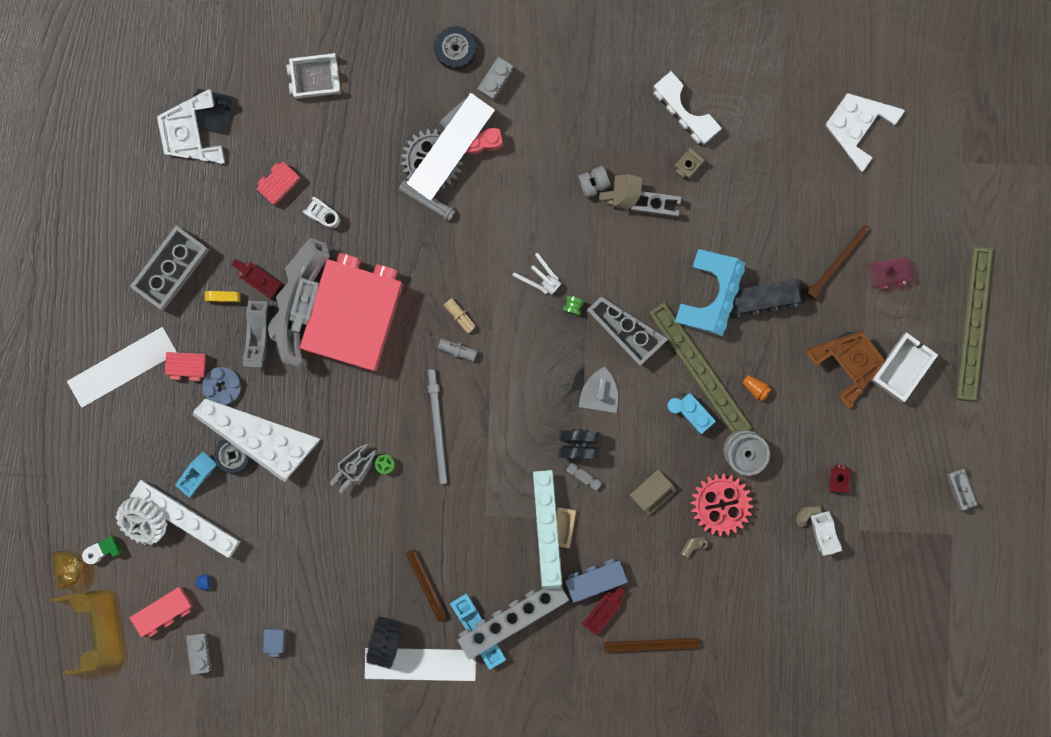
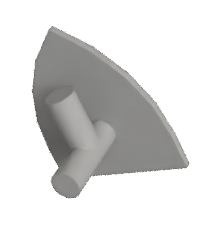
(600, 392)

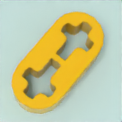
(222, 296)

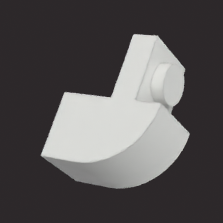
(825, 533)

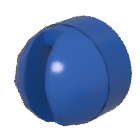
(203, 582)

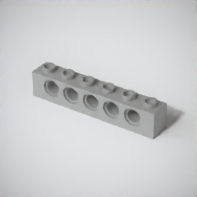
(471, 649)

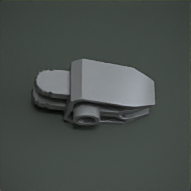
(354, 468)

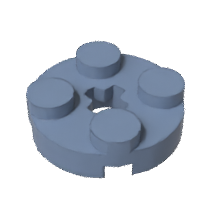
(231, 381)

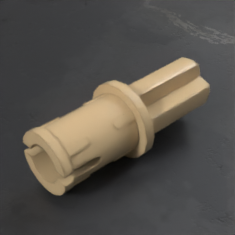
(459, 315)

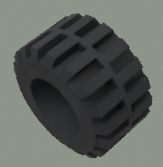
(384, 642)

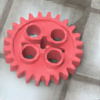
(718, 487)

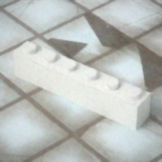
(187, 519)

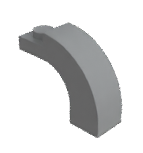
(256, 333)

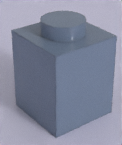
(274, 641)

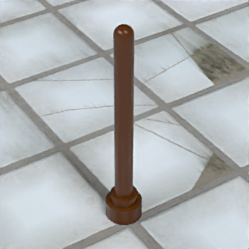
(814, 291)

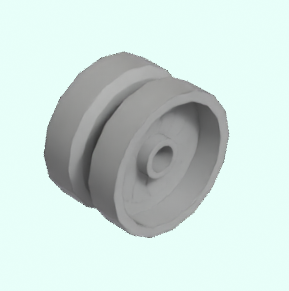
(757, 454)

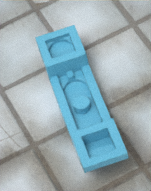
(469, 617)

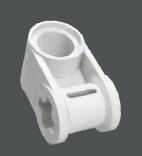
(319, 211)

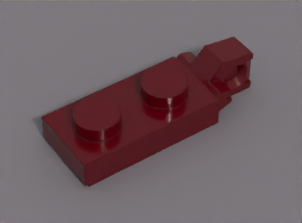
(257, 278)
(603, 611)

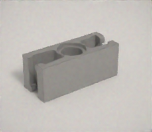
(660, 211)

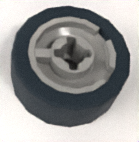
(225, 463)

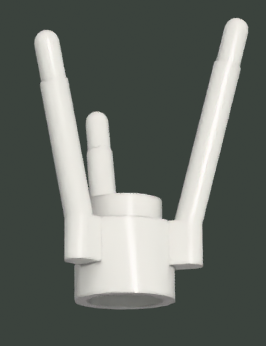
(549, 283)

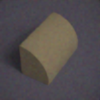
(653, 492)

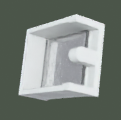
(313, 76)

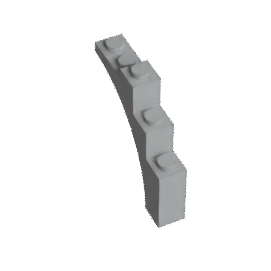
(304, 265)

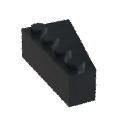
(769, 297)

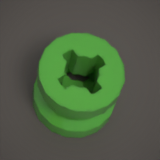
(573, 305)
(383, 465)

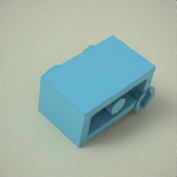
(692, 412)

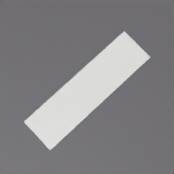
(450, 146)
(121, 367)
(425, 665)

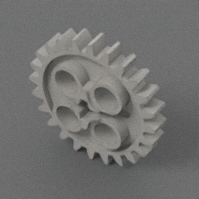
(416, 147)

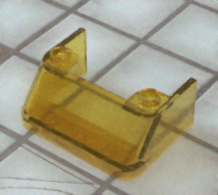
(104, 629)

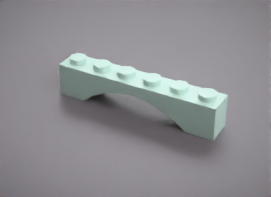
(547, 530)

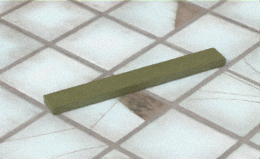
(974, 323)
(699, 368)

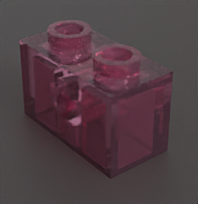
(879, 269)

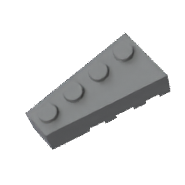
(631, 333)

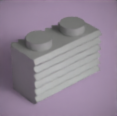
(495, 79)
(198, 653)

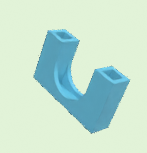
(715, 316)

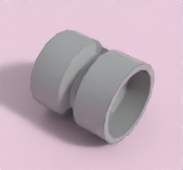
(601, 180)

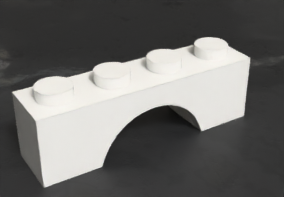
(702, 127)

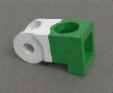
(95, 552)

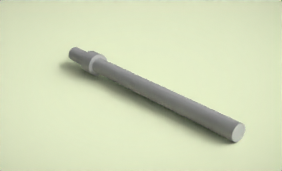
(433, 389)

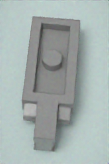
(302, 303)

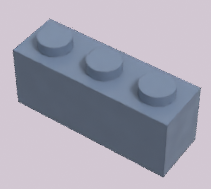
(595, 580)

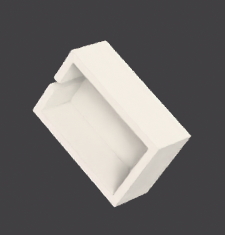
(904, 367)

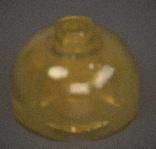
(66, 568)

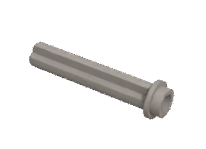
(432, 204)

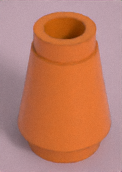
(757, 388)

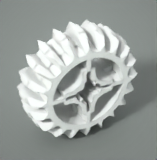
(141, 520)

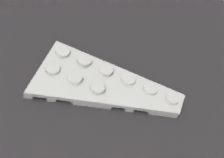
(266, 442)

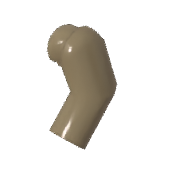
(805, 513)
(693, 544)

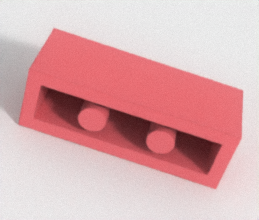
(161, 612)

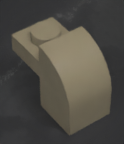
(626, 192)

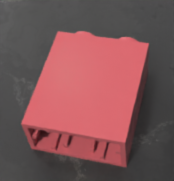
(352, 312)

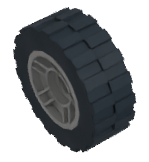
(455, 36)

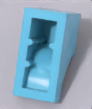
(195, 474)

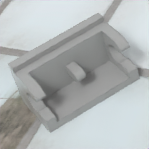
(961, 489)

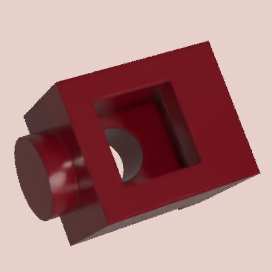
(833, 484)

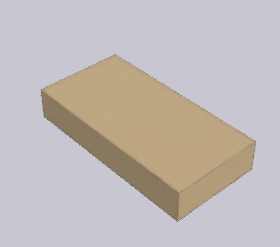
(565, 523)

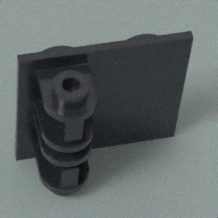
(215, 117)

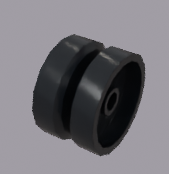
(579, 444)

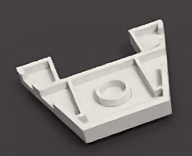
(852, 121)
(181, 132)

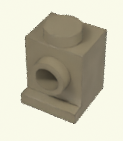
(694, 158)

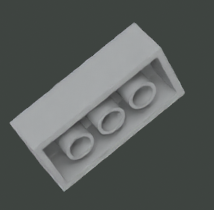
(169, 268)

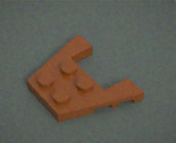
(857, 358)

